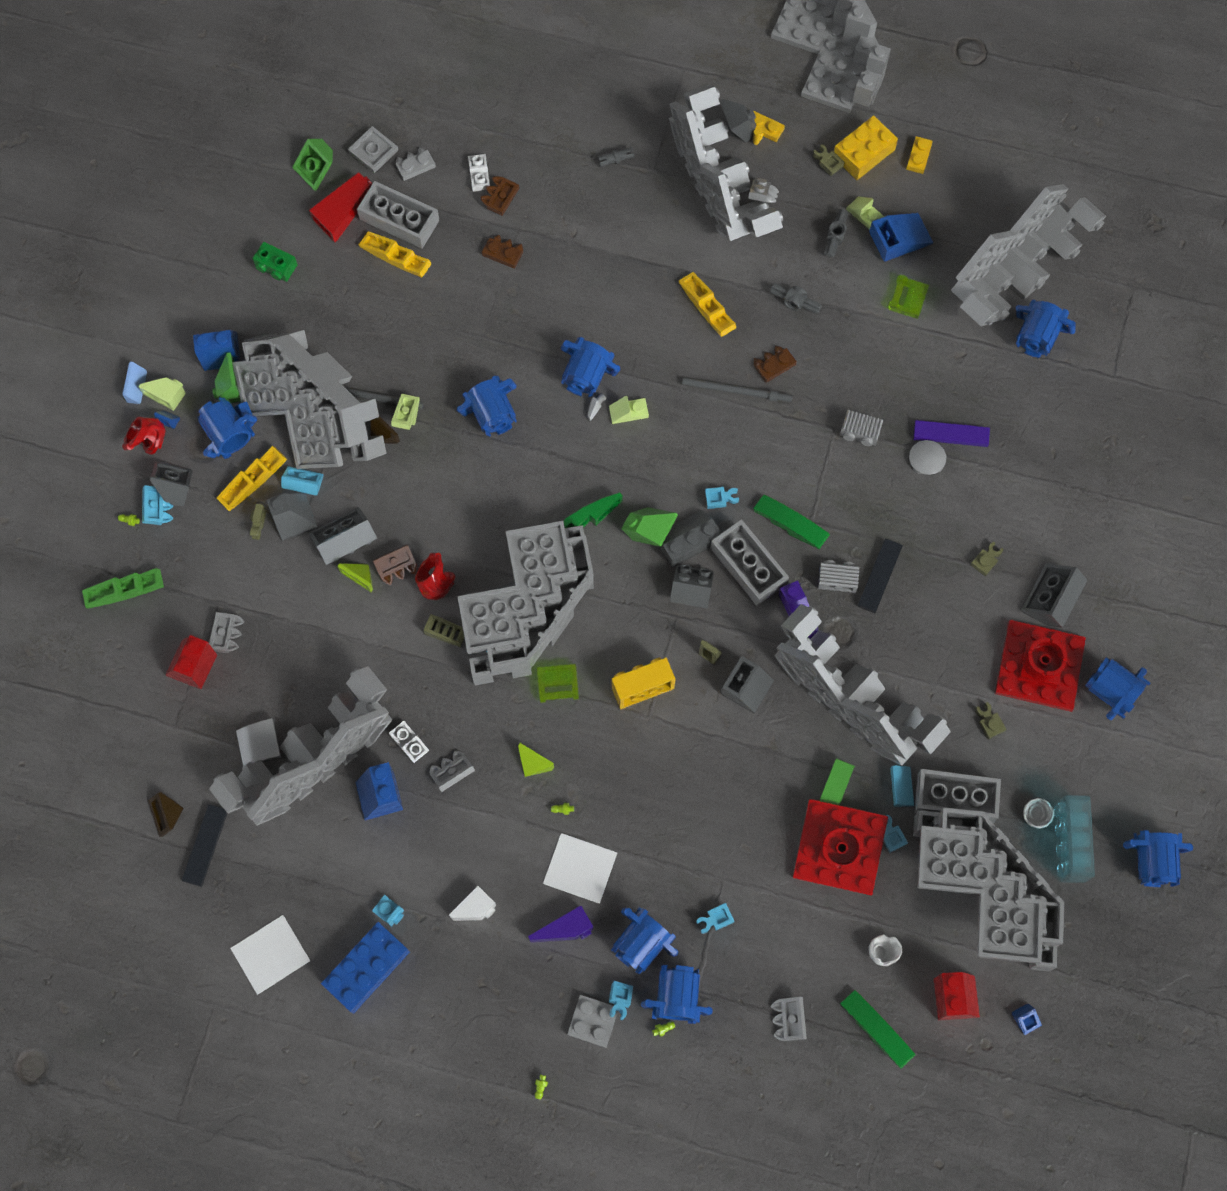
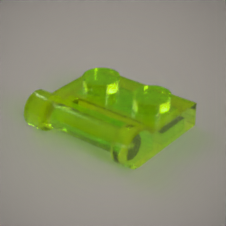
(914, 298)
(557, 676)

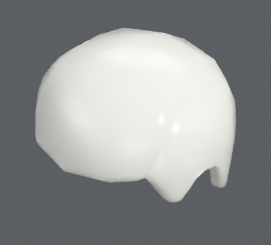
(1038, 813)
(885, 950)

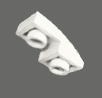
(479, 172)
(408, 742)

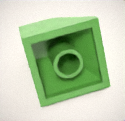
(314, 162)
(226, 382)
(649, 525)

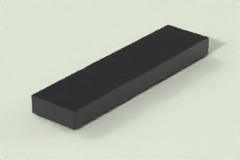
(880, 576)
(205, 845)

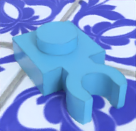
(718, 497)
(893, 837)
(718, 917)
(621, 997)

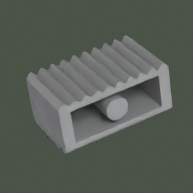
(861, 428)
(838, 576)

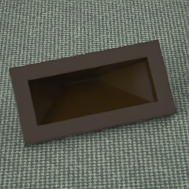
(380, 427)
(164, 812)

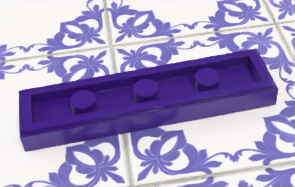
(951, 433)

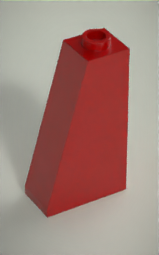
(340, 207)

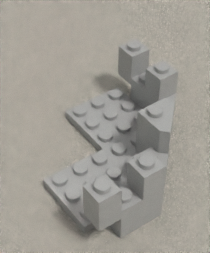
(848, 58)
(718, 181)
(1011, 256)
(308, 389)
(521, 620)
(855, 693)
(310, 754)
(1017, 908)

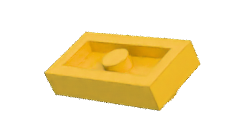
(919, 155)

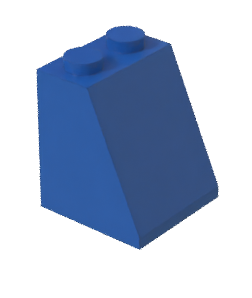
(214, 346)
(378, 791)

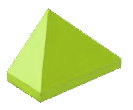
(358, 573)
(533, 762)

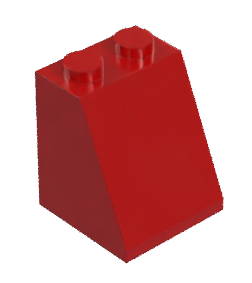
(192, 662)
(956, 996)

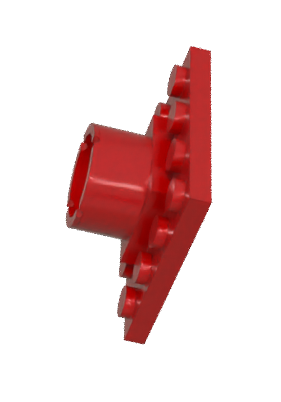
(1040, 665)
(818, 852)

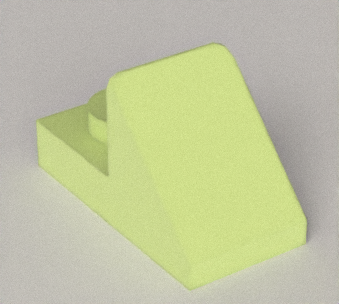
(864, 211)
(628, 410)
(406, 412)

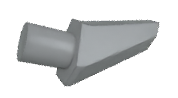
(595, 406)

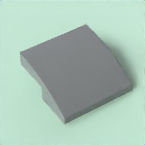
(258, 742)

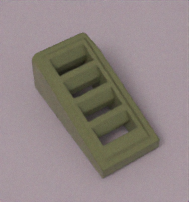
(442, 637)
(709, 652)

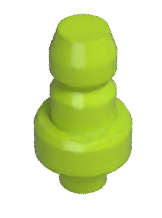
(130, 519)
(565, 808)
(661, 1029)
(541, 1084)

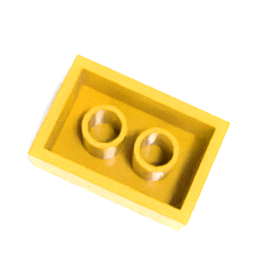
(866, 147)
(643, 682)

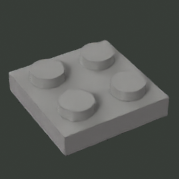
(373, 149)
(592, 1021)

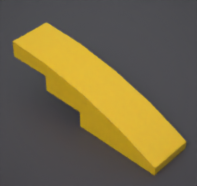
(394, 254)
(706, 303)
(249, 481)

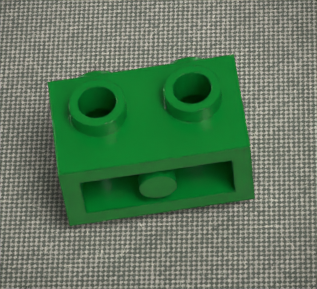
(275, 262)

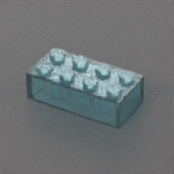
(1075, 839)

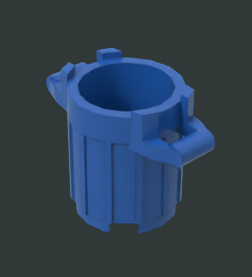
(1042, 327)
(586, 366)
(490, 405)
(225, 428)
(1117, 687)
(1158, 857)
(642, 940)
(678, 995)

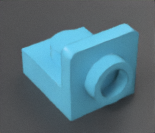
(388, 911)

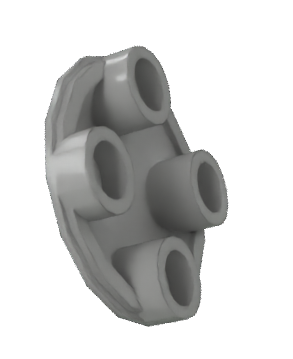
(927, 457)

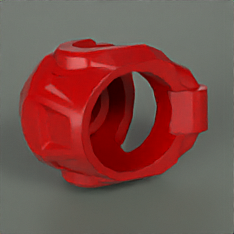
(145, 430)
(438, 583)

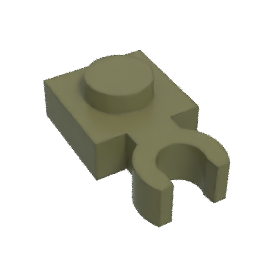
(828, 161)
(258, 519)
(985, 560)
(990, 724)

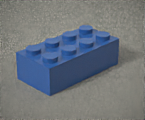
(365, 967)

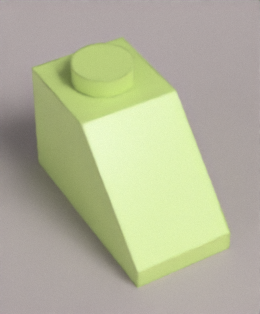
(164, 391)

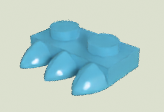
(153, 507)

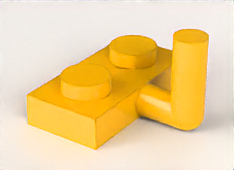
(766, 128)

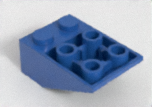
(899, 235)

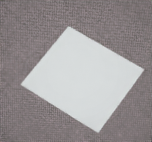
(580, 868)
(270, 954)

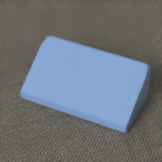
(135, 376)

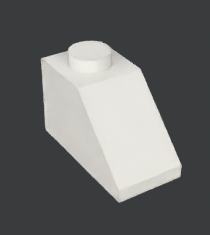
(474, 907)

